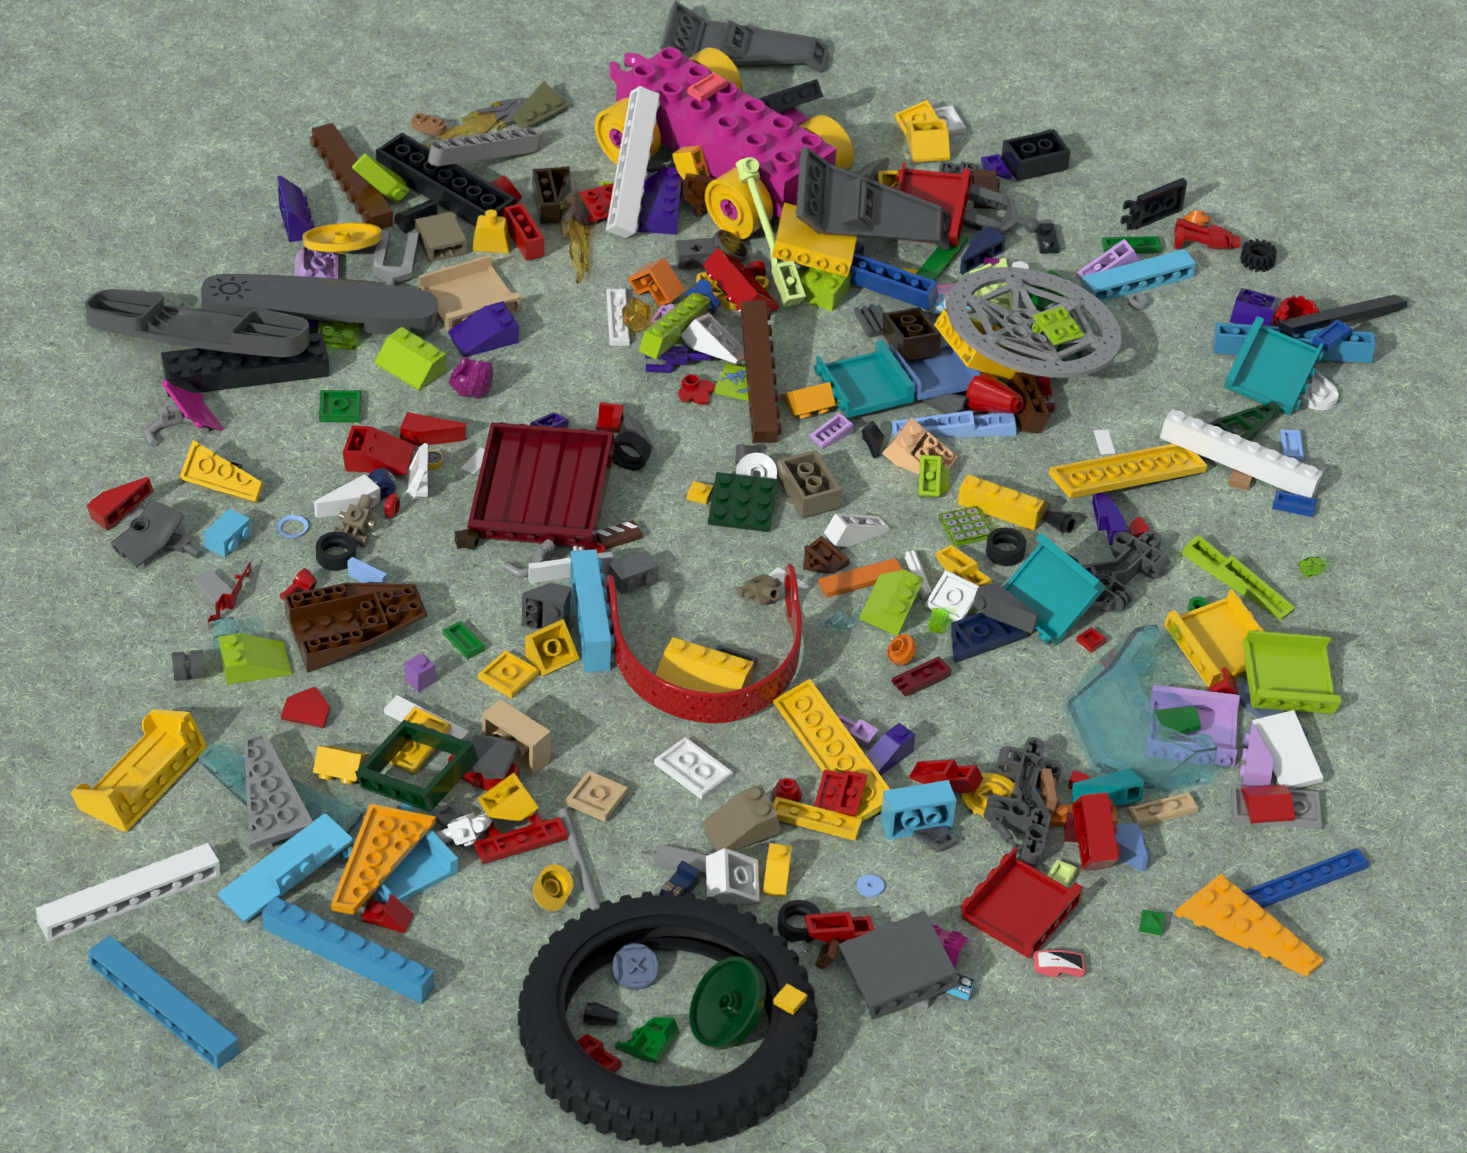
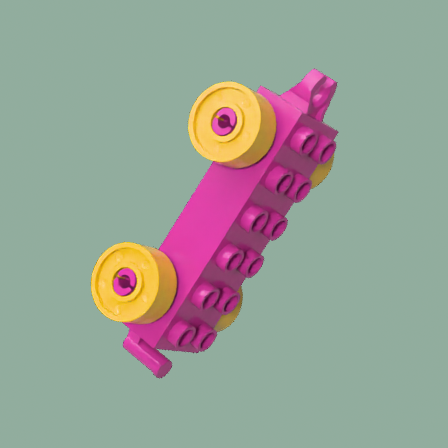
(727, 128)

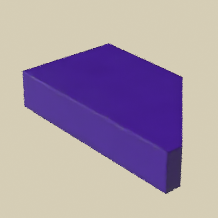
(995, 163)

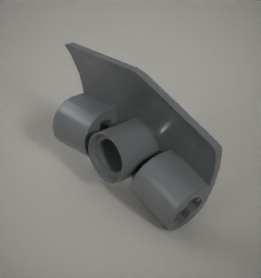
(148, 533)

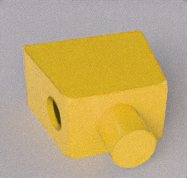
(491, 233)

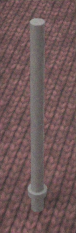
(579, 860)

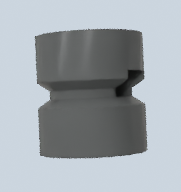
(196, 665)

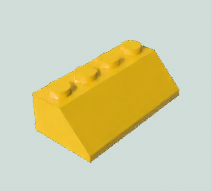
(1002, 502)

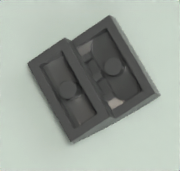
(494, 756)

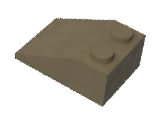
(742, 820)

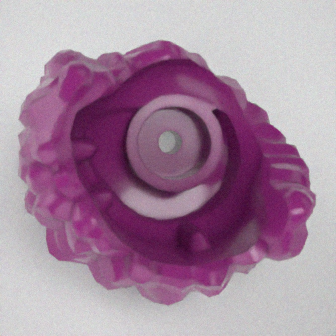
(472, 378)

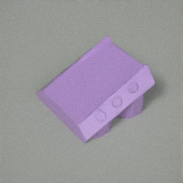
(316, 264)

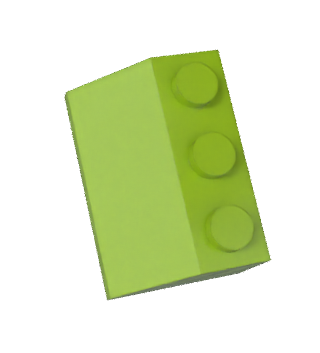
(411, 359)
(891, 600)

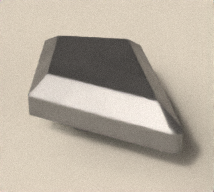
(743, 450)
(936, 837)

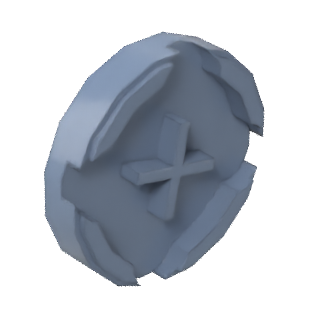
(635, 966)

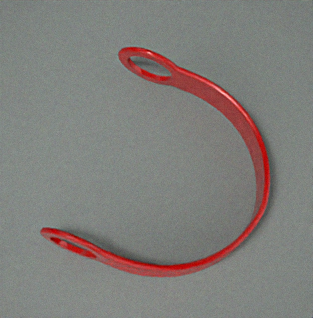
(709, 706)

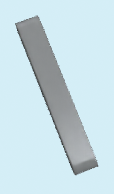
(484, 146)

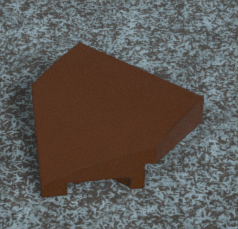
(694, 191)
(824, 557)

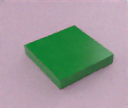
(340, 406)

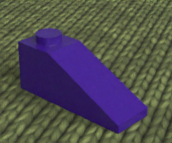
(891, 748)

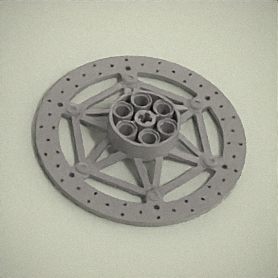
(1024, 346)

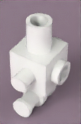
(465, 829)

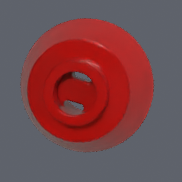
(787, 789)

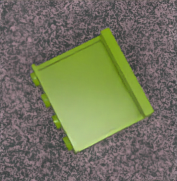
(1289, 672)

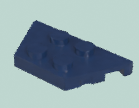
(980, 634)

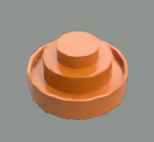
(1198, 218)
(902, 649)

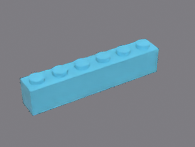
(1140, 275)

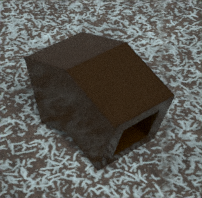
(466, 539)

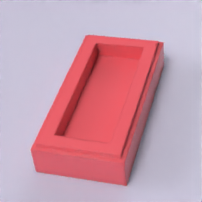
(707, 87)

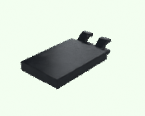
(1155, 204)

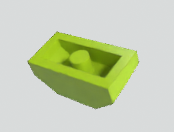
(932, 477)

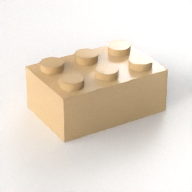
(508, 723)

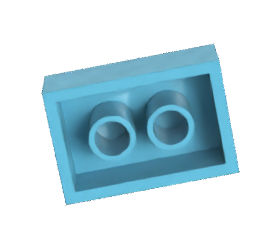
(917, 808)

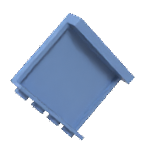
(937, 374)

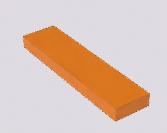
(856, 578)

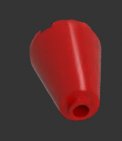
(991, 395)

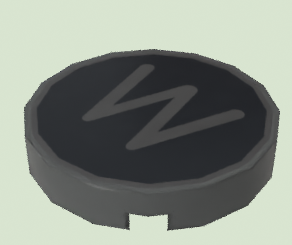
(730, 244)

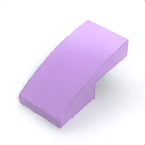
(860, 731)

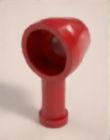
(303, 580)

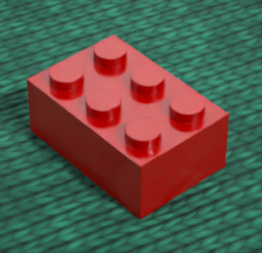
(1095, 831)

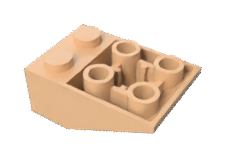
(914, 441)

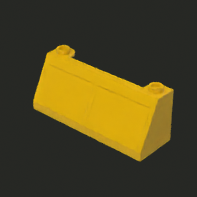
(144, 771)

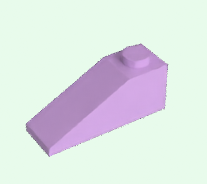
(1116, 256)

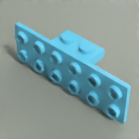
(285, 867)

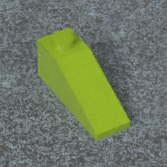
(381, 178)

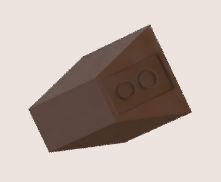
(349, 617)

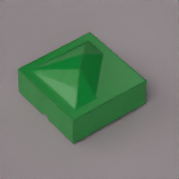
(1152, 922)

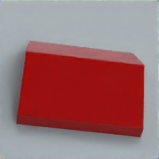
(1268, 803)

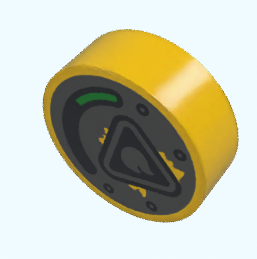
(435, 459)

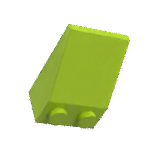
(252, 658)

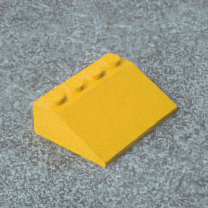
(703, 668)

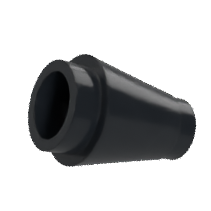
(1061, 521)
(600, 1014)

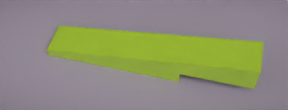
(1237, 577)

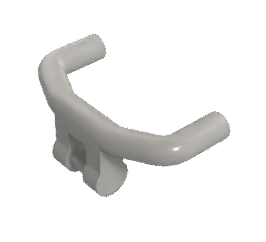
(166, 420)
(541, 554)

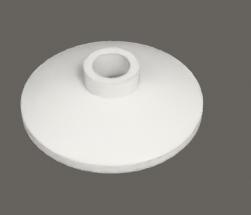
(757, 462)

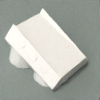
(418, 475)

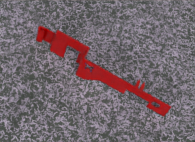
(228, 600)

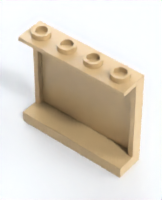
(466, 289)

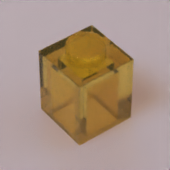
(636, 315)

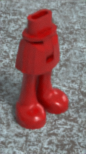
(1213, 237)

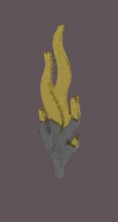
(485, 119)
(576, 224)

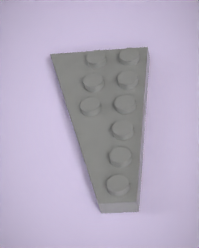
(272, 800)

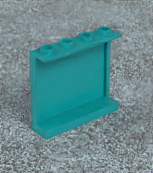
(1273, 368)
(867, 381)
(1054, 589)

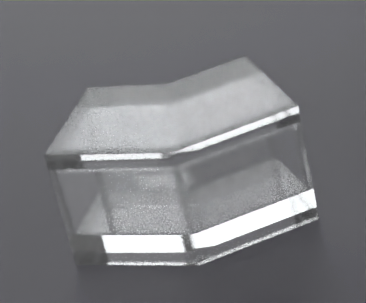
(800, 948)

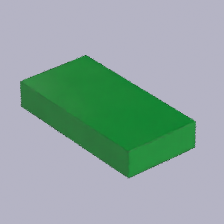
(464, 640)

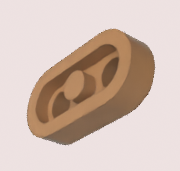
(428, 124)

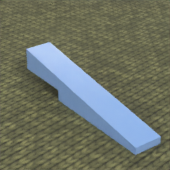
(965, 424)

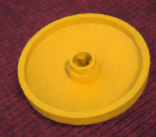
(342, 237)

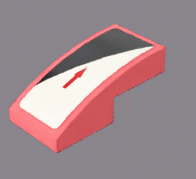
(1056, 961)

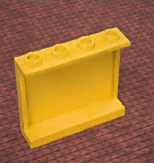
(806, 247)
(1214, 636)

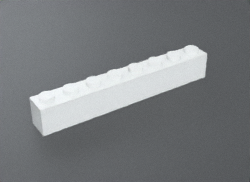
(633, 162)
(1241, 454)
(127, 892)

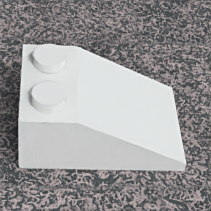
(711, 338)

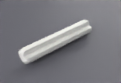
(916, 568)

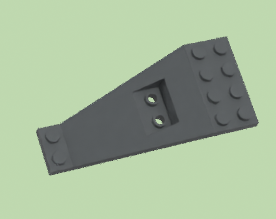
(740, 43)
(852, 205)

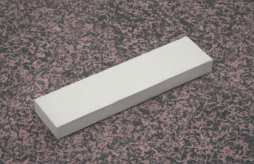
(617, 331)
(560, 568)
(400, 707)

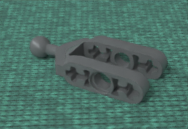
(997, 201)

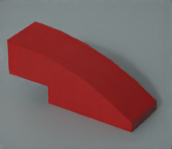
(961, 778)
(837, 926)

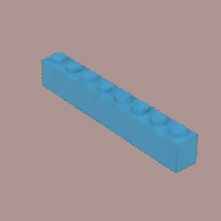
(1355, 348)
(348, 949)
(164, 1002)

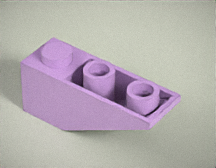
(1258, 760)

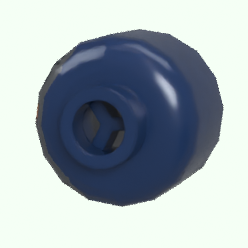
(385, 480)

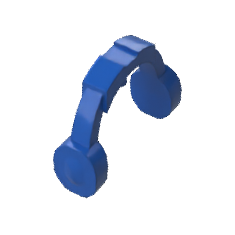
(704, 288)

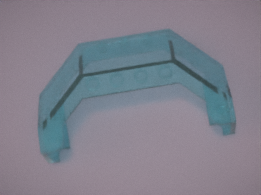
(1121, 728)

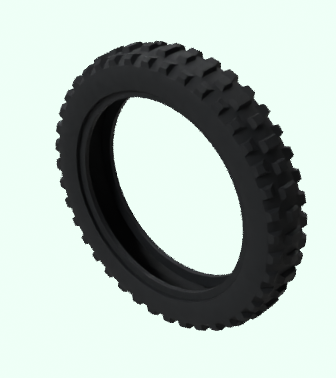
(645, 1109)

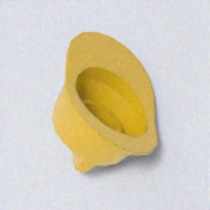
(553, 887)

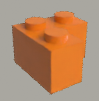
(659, 280)

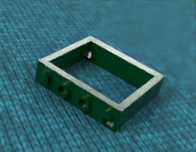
(422, 798)

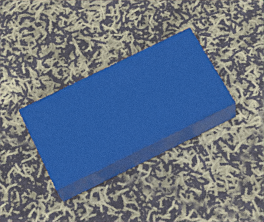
(1332, 335)
(1294, 503)

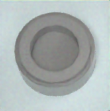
(1138, 301)

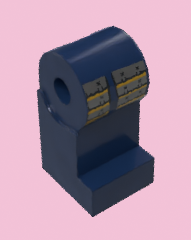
(683, 880)

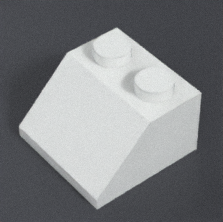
(732, 877)

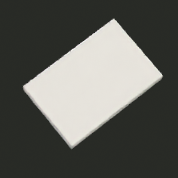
(693, 768)

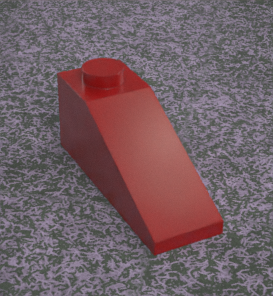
(431, 430)
(116, 503)

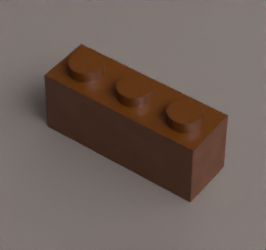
(1034, 412)

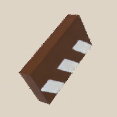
(619, 534)

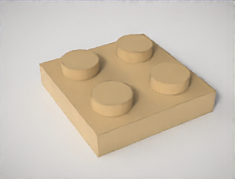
(596, 796)

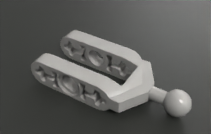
(395, 274)

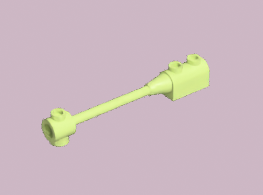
(784, 272)

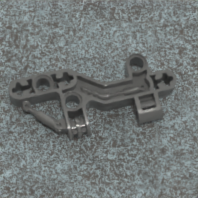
(1132, 557)
(1025, 808)

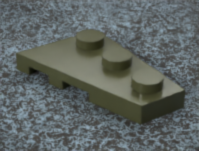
(539, 107)

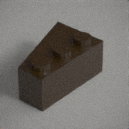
(549, 189)

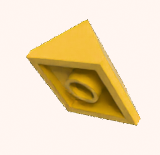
(550, 648)

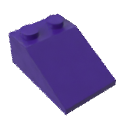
(1252, 304)
(485, 330)

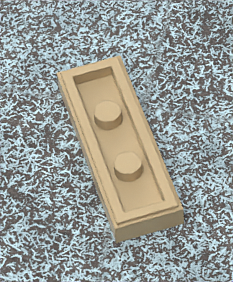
(1163, 809)

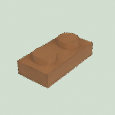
(1047, 788)

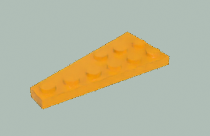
(379, 848)
(1242, 921)

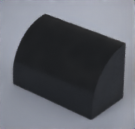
(406, 219)

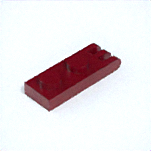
(921, 676)

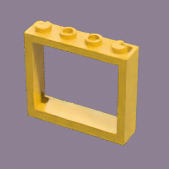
(965, 351)

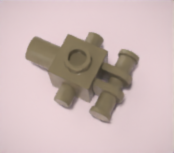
(357, 520)
(760, 589)

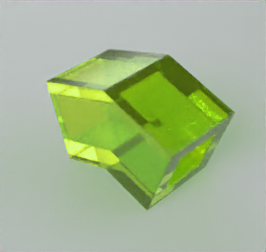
(1311, 566)
(938, 620)

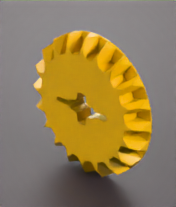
(991, 784)

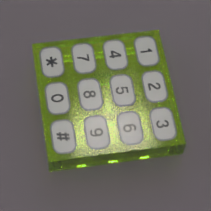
(965, 526)

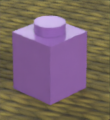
(420, 672)

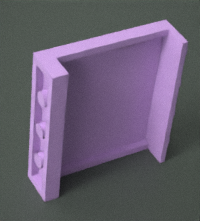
(1215, 711)

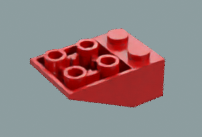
(373, 449)

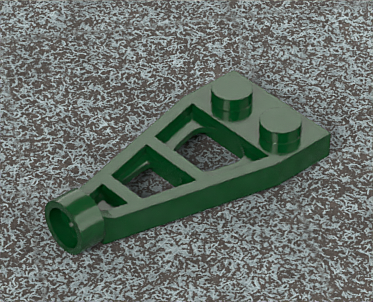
(1262, 412)

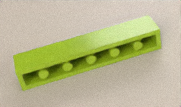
(667, 329)

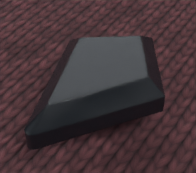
(873, 437)

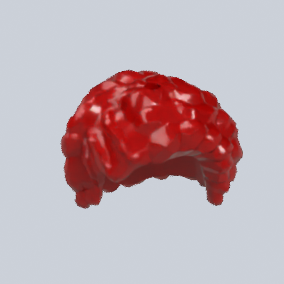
(1294, 307)

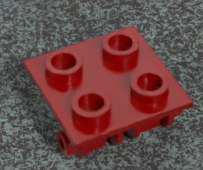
(598, 202)

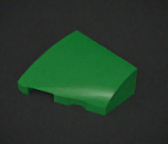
(1179, 719)
(651, 1040)

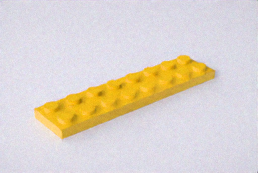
(1126, 470)
(830, 741)

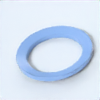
(292, 517)

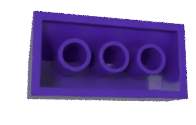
(661, 202)

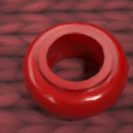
(392, 505)

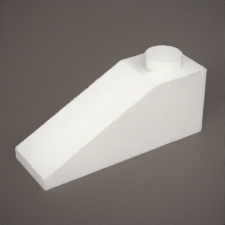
(344, 496)
(853, 529)

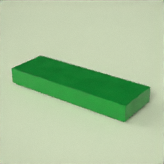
(1140, 244)

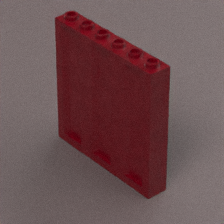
(542, 484)

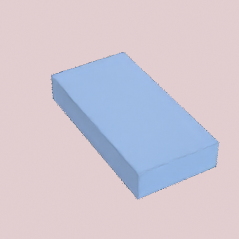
(1292, 444)
(365, 572)

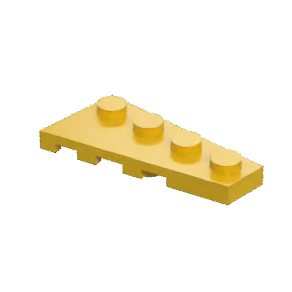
(215, 473)

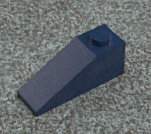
(985, 244)

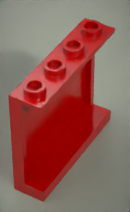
(940, 188)
(1020, 905)

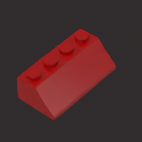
(736, 280)

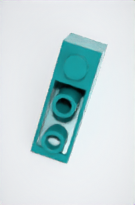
(1122, 787)

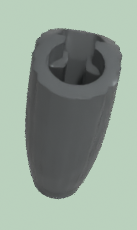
(948, 403)

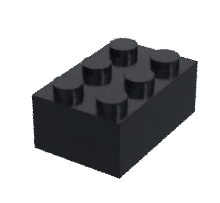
(1035, 154)

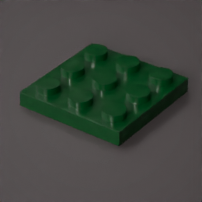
(743, 502)

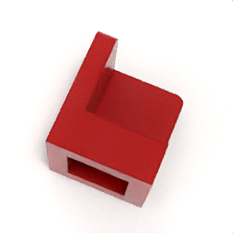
(610, 417)
(1227, 685)

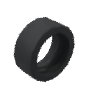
(636, 442)
(335, 539)
(1002, 557)
(792, 908)

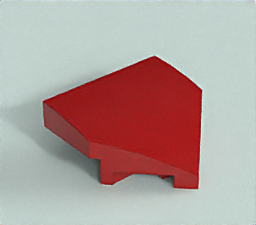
(306, 708)

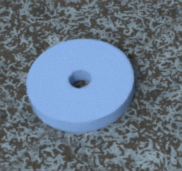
(876, 882)

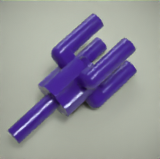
(675, 356)

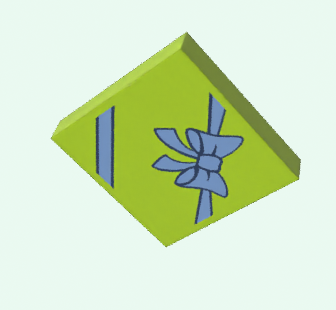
(733, 382)

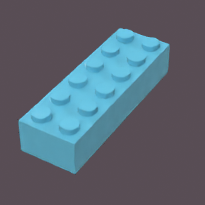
(591, 610)

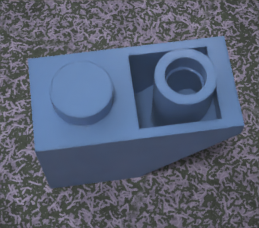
(1132, 846)

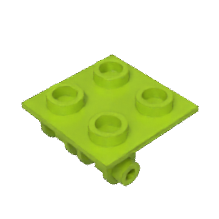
(1057, 325)

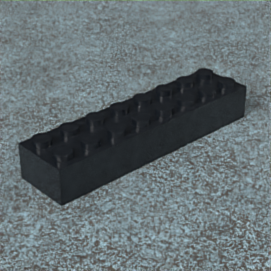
(447, 184)
(214, 370)

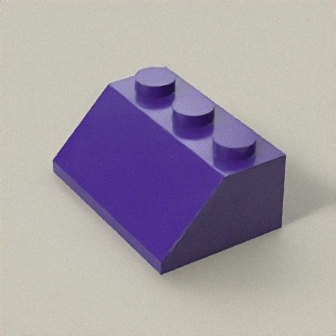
(293, 210)

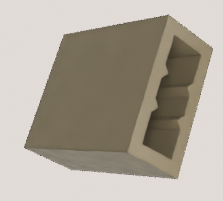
(441, 236)

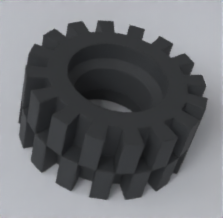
(1264, 261)

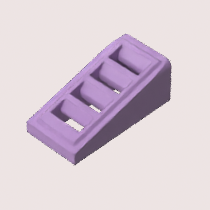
(838, 420)

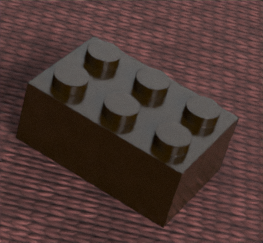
(911, 334)

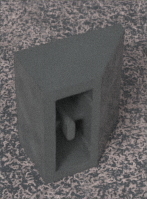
(546, 605)

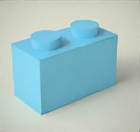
(227, 532)

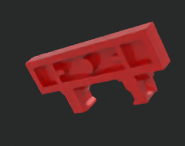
(507, 844)

